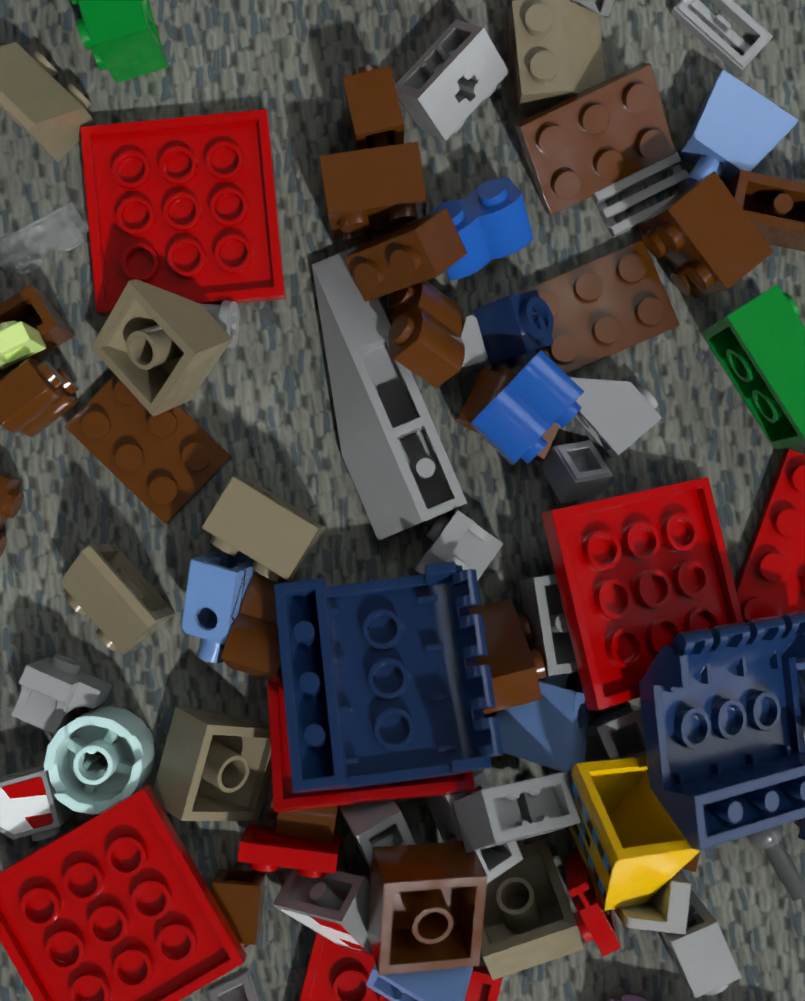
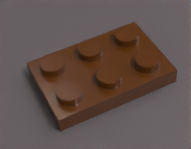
(596, 138)
(605, 307)
(156, 457)

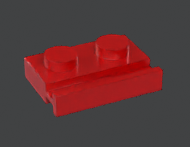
(268, 851)
(590, 916)

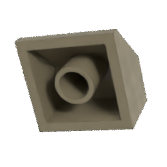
(552, 52)
(39, 102)
(160, 345)
(262, 528)
(114, 597)
(214, 767)
(527, 915)

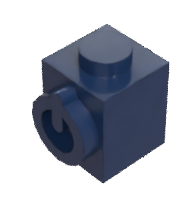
(515, 327)

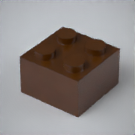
(373, 190)
(704, 238)
(426, 907)

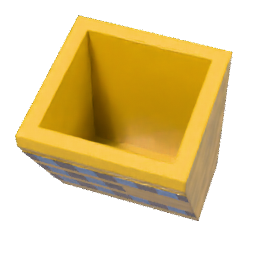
(624, 832)

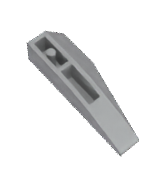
(380, 411)

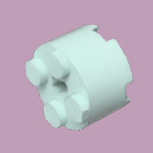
(74, 766)

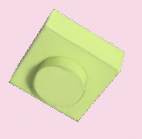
(18, 342)

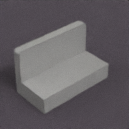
(663, 911)

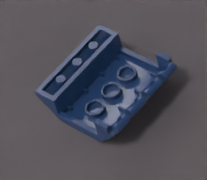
(385, 679)
(727, 728)

